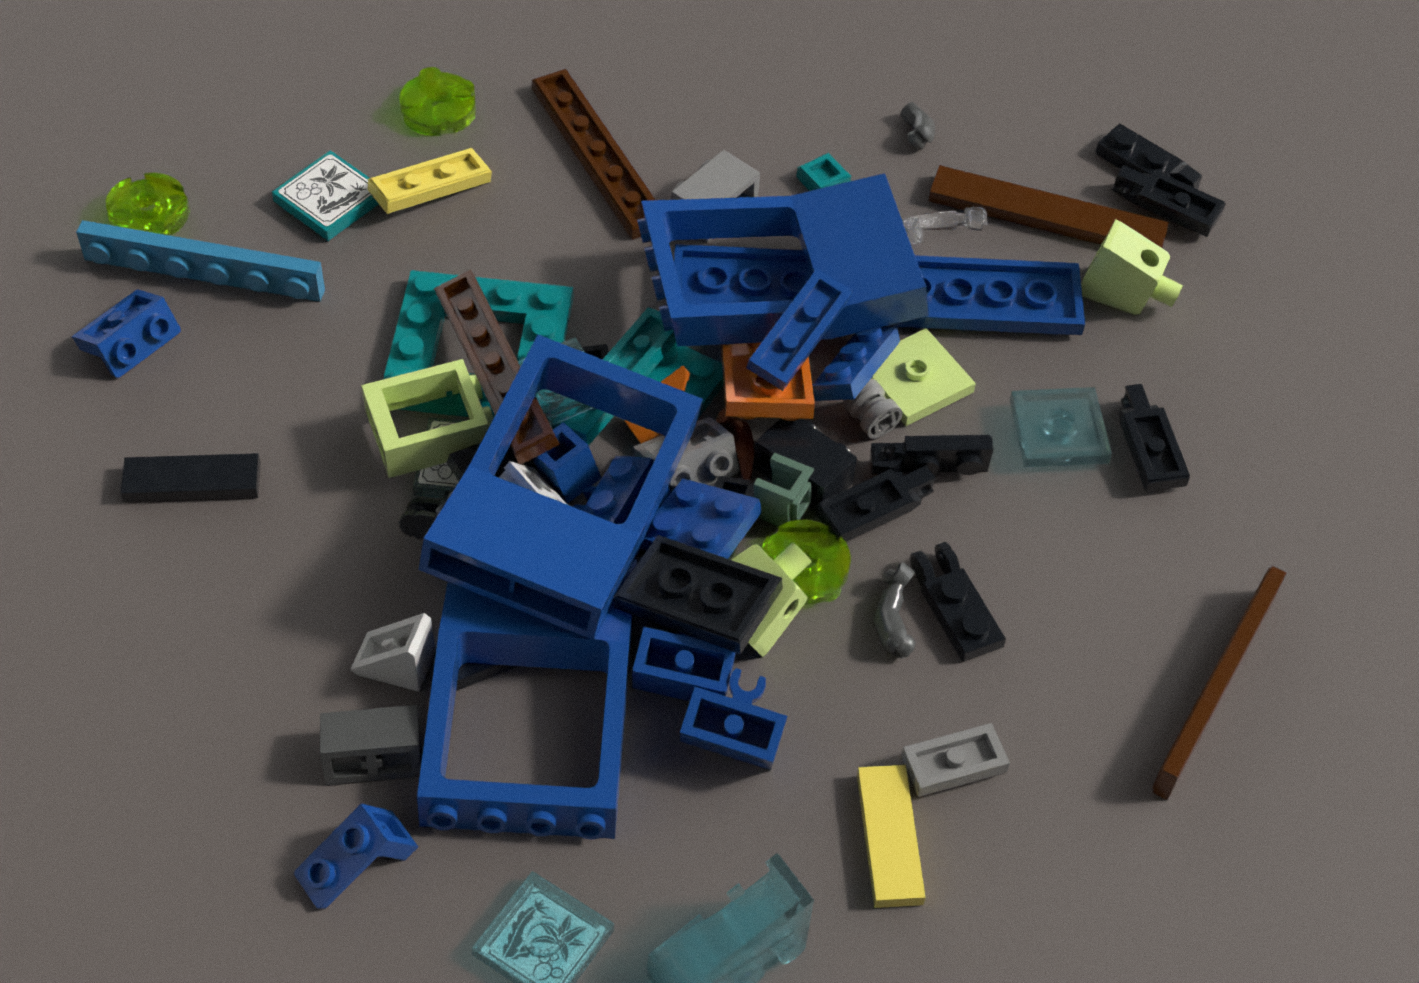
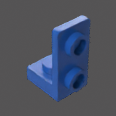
(350, 849)

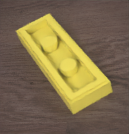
(429, 180)
(890, 836)

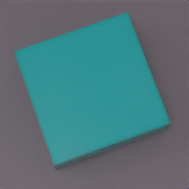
(822, 173)

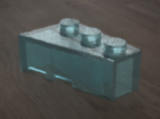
(743, 938)

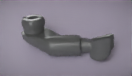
(887, 618)

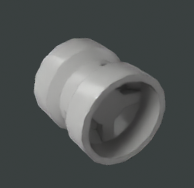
(874, 411)

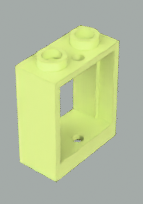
(416, 387)

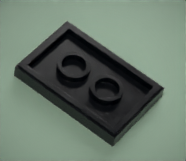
(698, 593)

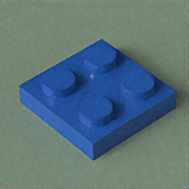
(704, 518)

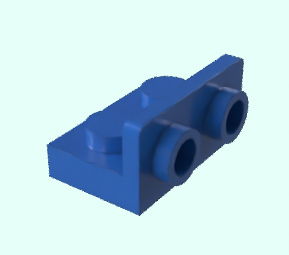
(129, 331)

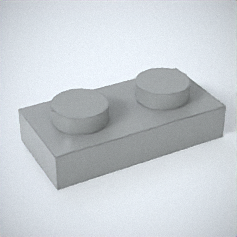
(955, 759)

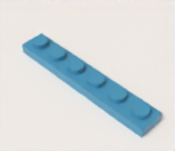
(201, 261)

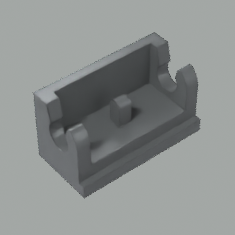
(370, 744)

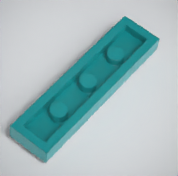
(637, 351)

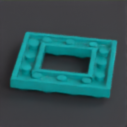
(538, 306)

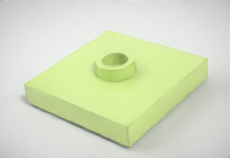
(922, 377)

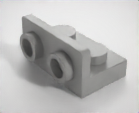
(706, 457)

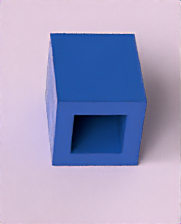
(569, 465)

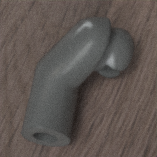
(923, 125)

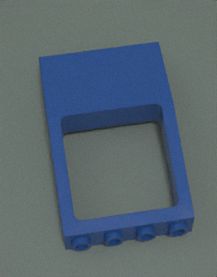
(843, 230)
(537, 549)
(493, 633)

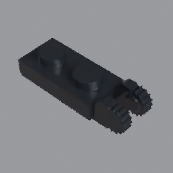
(957, 604)

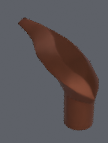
(743, 442)

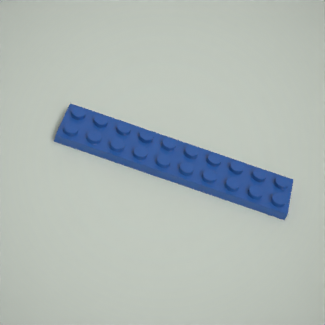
(959, 290)

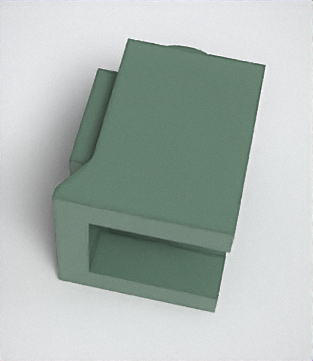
(787, 494)

